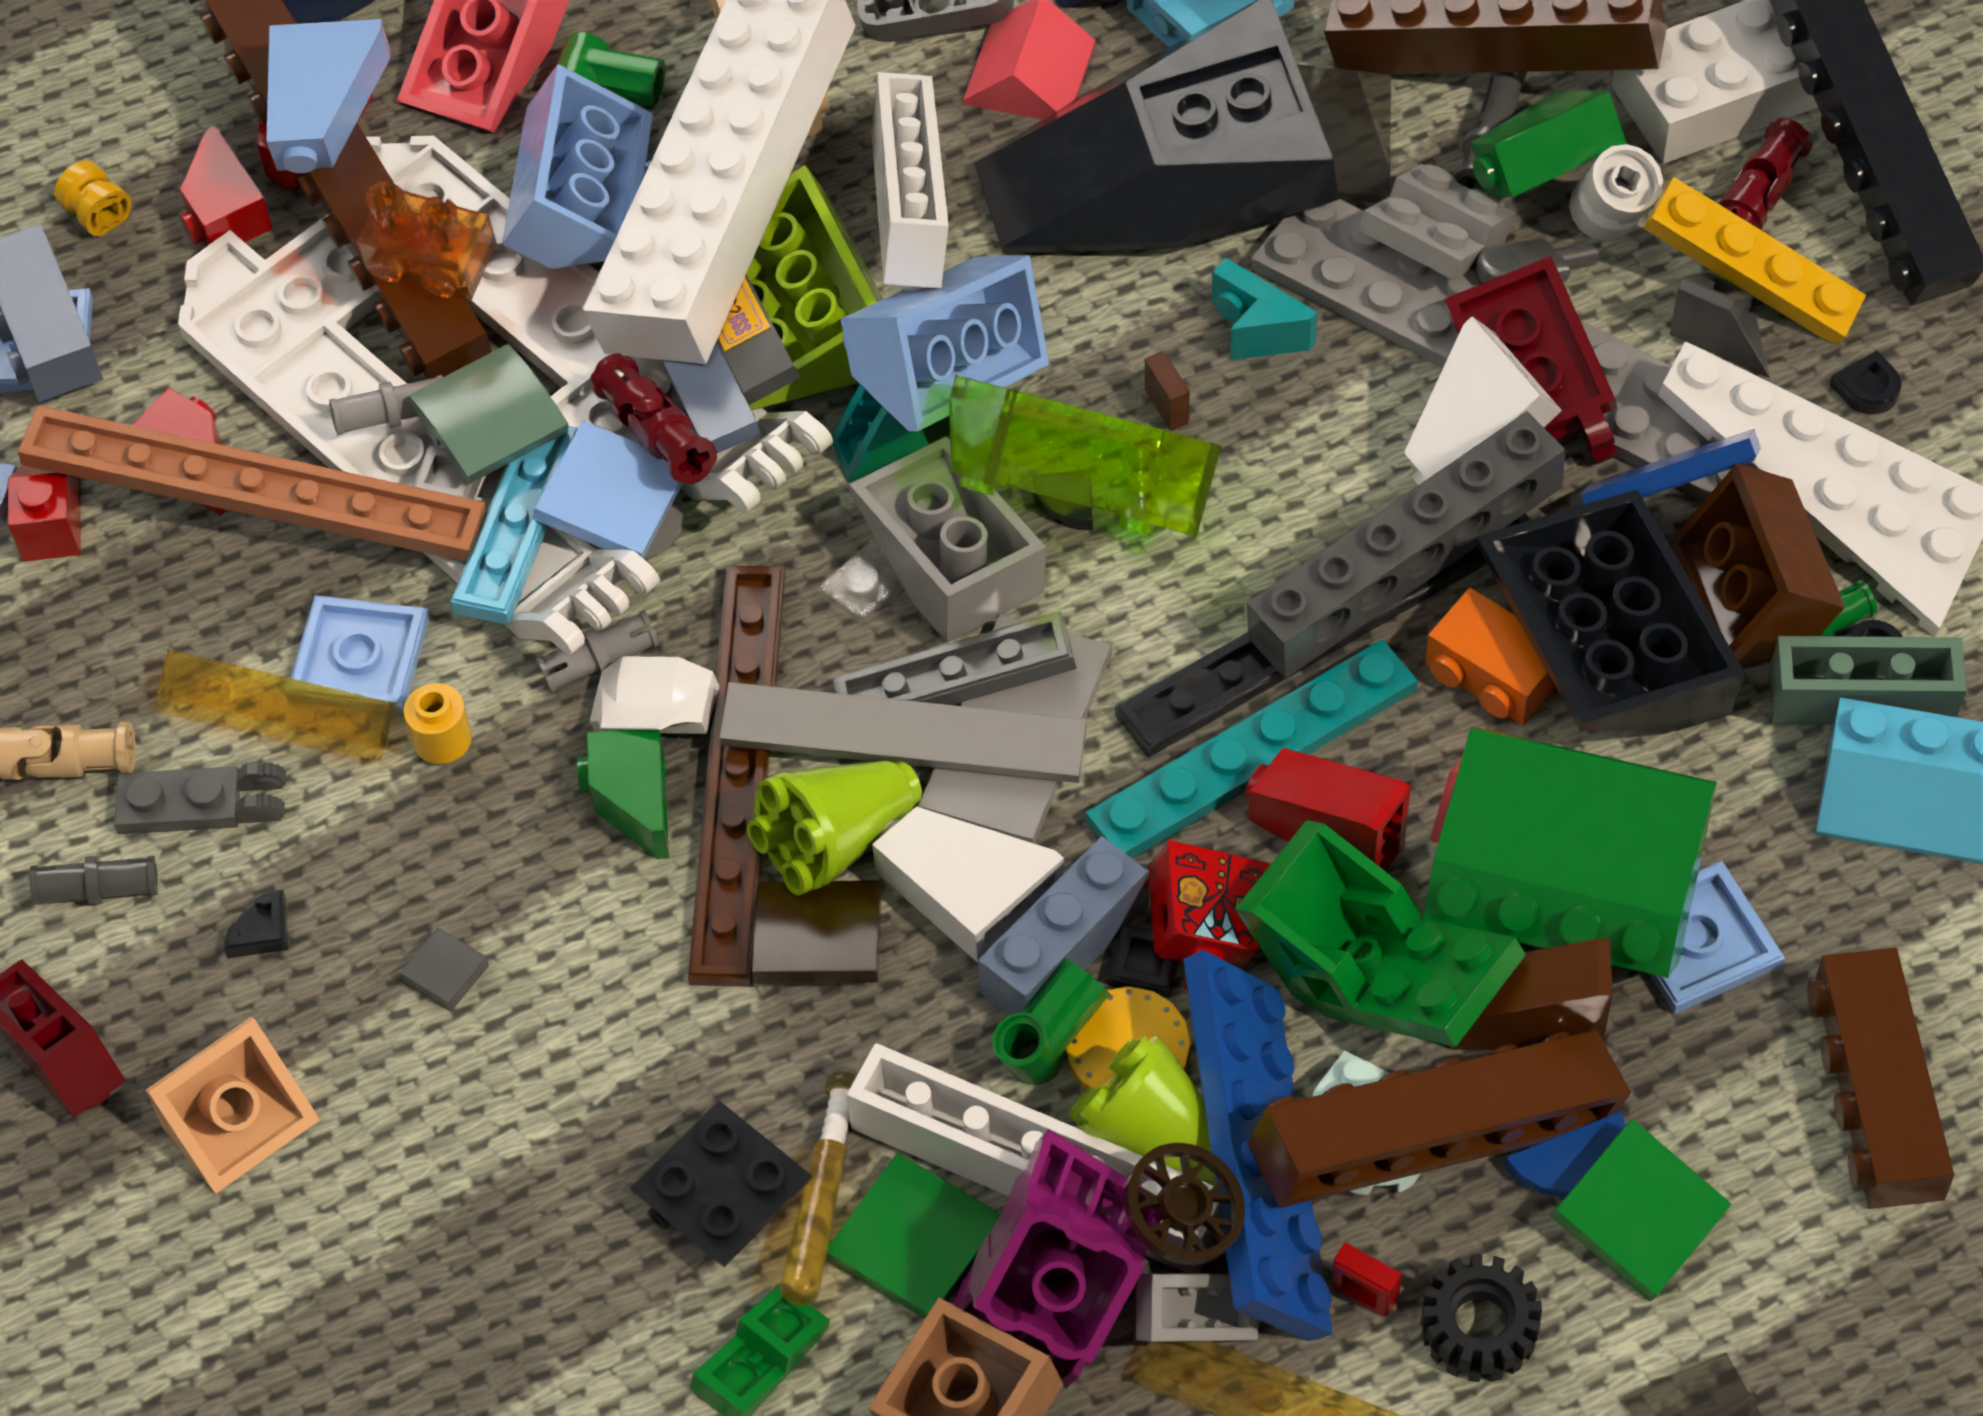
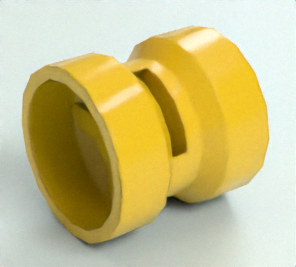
(92, 197)

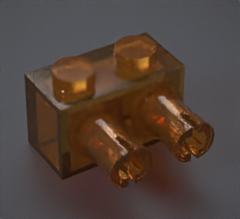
(425, 241)

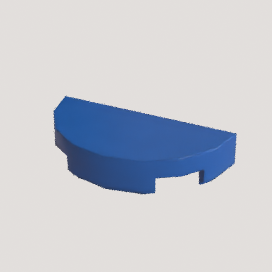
(1563, 1160)

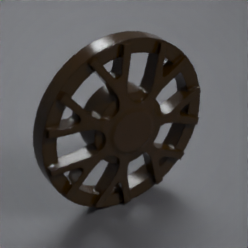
(1184, 1204)

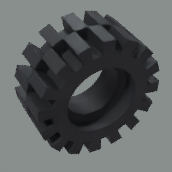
(1491, 1284)

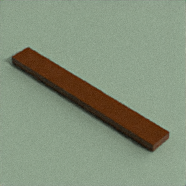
(727, 860)

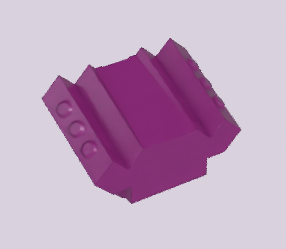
(1058, 1257)

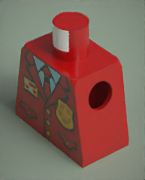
(1196, 902)

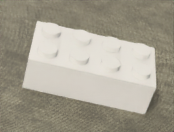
(1714, 81)

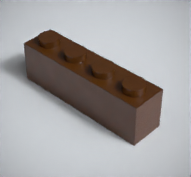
(1881, 1079)

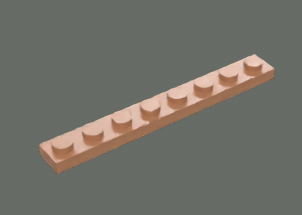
(252, 483)

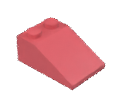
(479, 57)

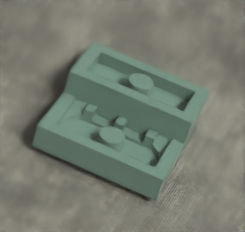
(489, 413)

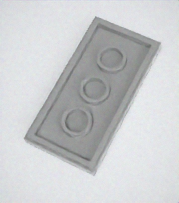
(1016, 803)

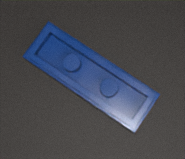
(1678, 468)

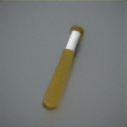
(816, 1213)

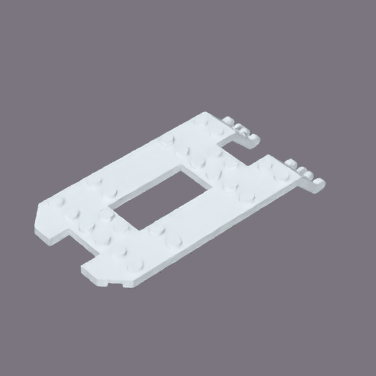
(285, 344)

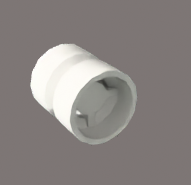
(1616, 192)

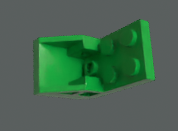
(1359, 947)

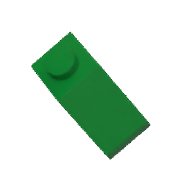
(628, 785)

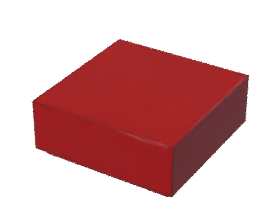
(1365, 1280)

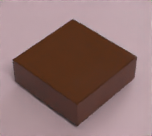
(1167, 390)

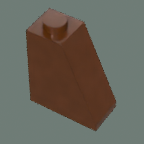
(1545, 995)

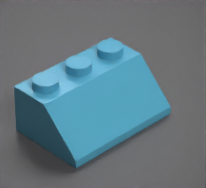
(1904, 781)

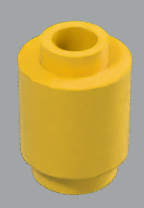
(437, 723)

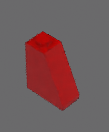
(1353, 802)

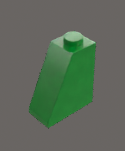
(1546, 141)

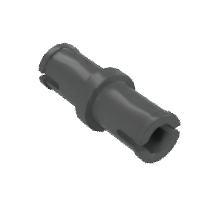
(93, 880)

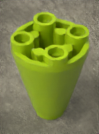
(828, 817)
(1146, 1104)

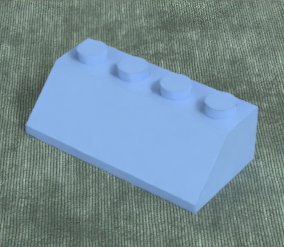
(575, 171)
(973, 327)

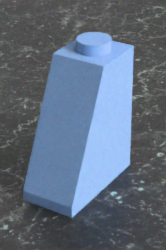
(319, 88)

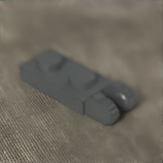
(197, 798)

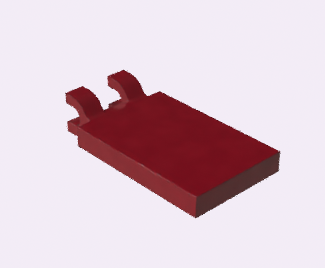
(1543, 331)

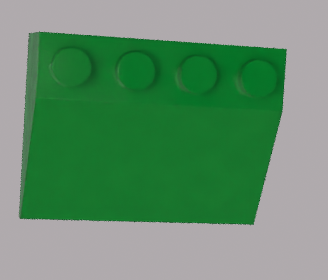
(1570, 850)

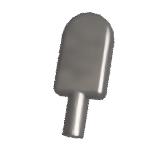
(1509, 257)

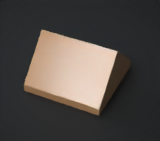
(231, 1105)

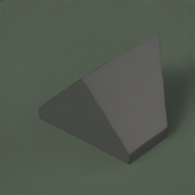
(1719, 320)

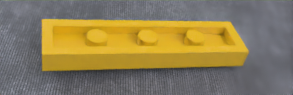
(1754, 261)

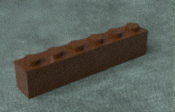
(1494, 35)
(1435, 1116)

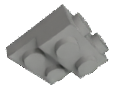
(1438, 220)

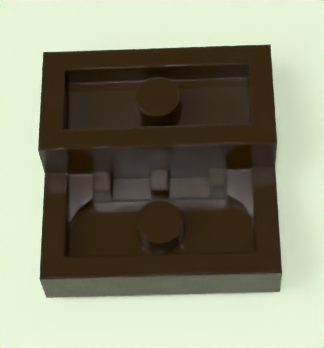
(819, 934)

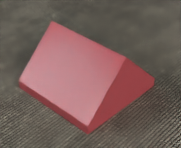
(1030, 62)

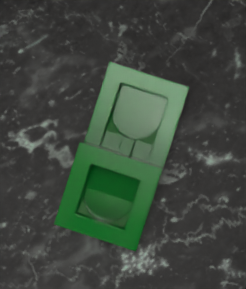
(760, 1355)

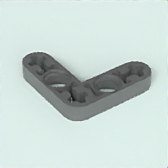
(900, 25)

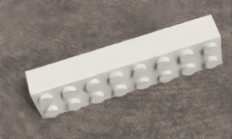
(717, 178)

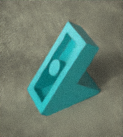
(1263, 315)

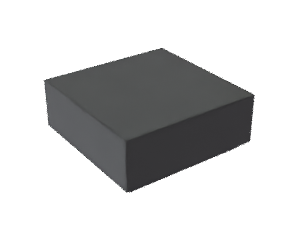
(444, 969)

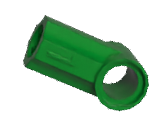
(625, 74)
(1054, 1018)

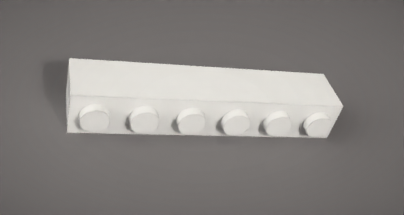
(909, 182)
(975, 1129)

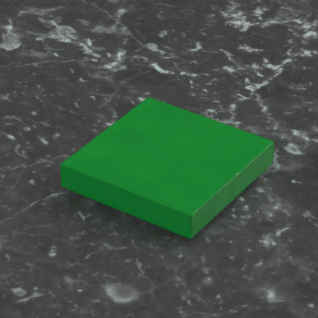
(1641, 1210)
(912, 1236)

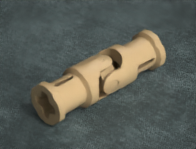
(81, 750)

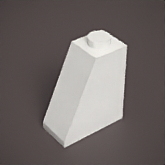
(1474, 398)
(964, 875)

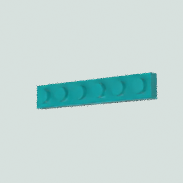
(1225, 763)

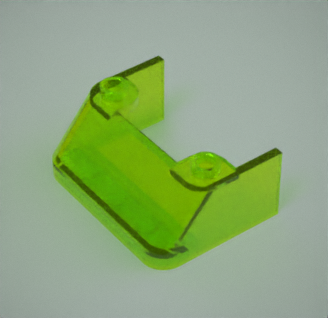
(1079, 457)

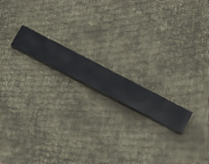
(1242, 672)

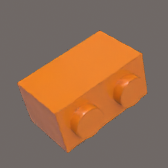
(1489, 657)

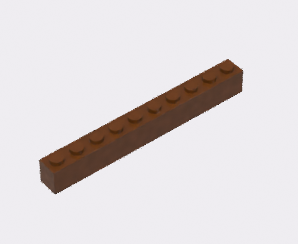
(436, 330)

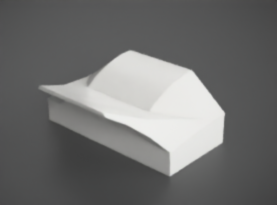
(655, 695)

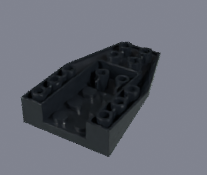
(1168, 149)

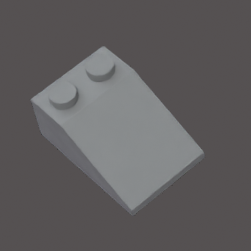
(951, 546)

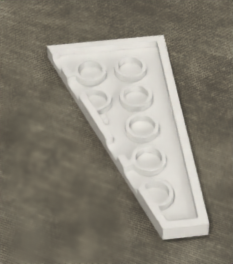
(1863, 494)

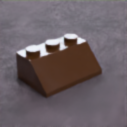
(1757, 563)

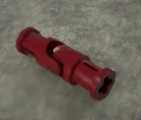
(1768, 172)
(654, 420)

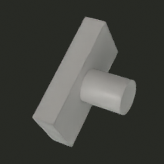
(1190, 1309)

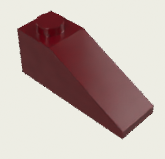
(55, 1041)

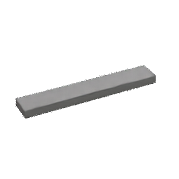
(904, 732)

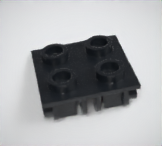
(720, 1184)

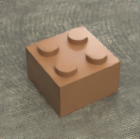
(967, 1370)

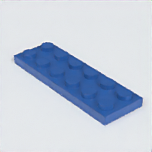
(1242, 1071)

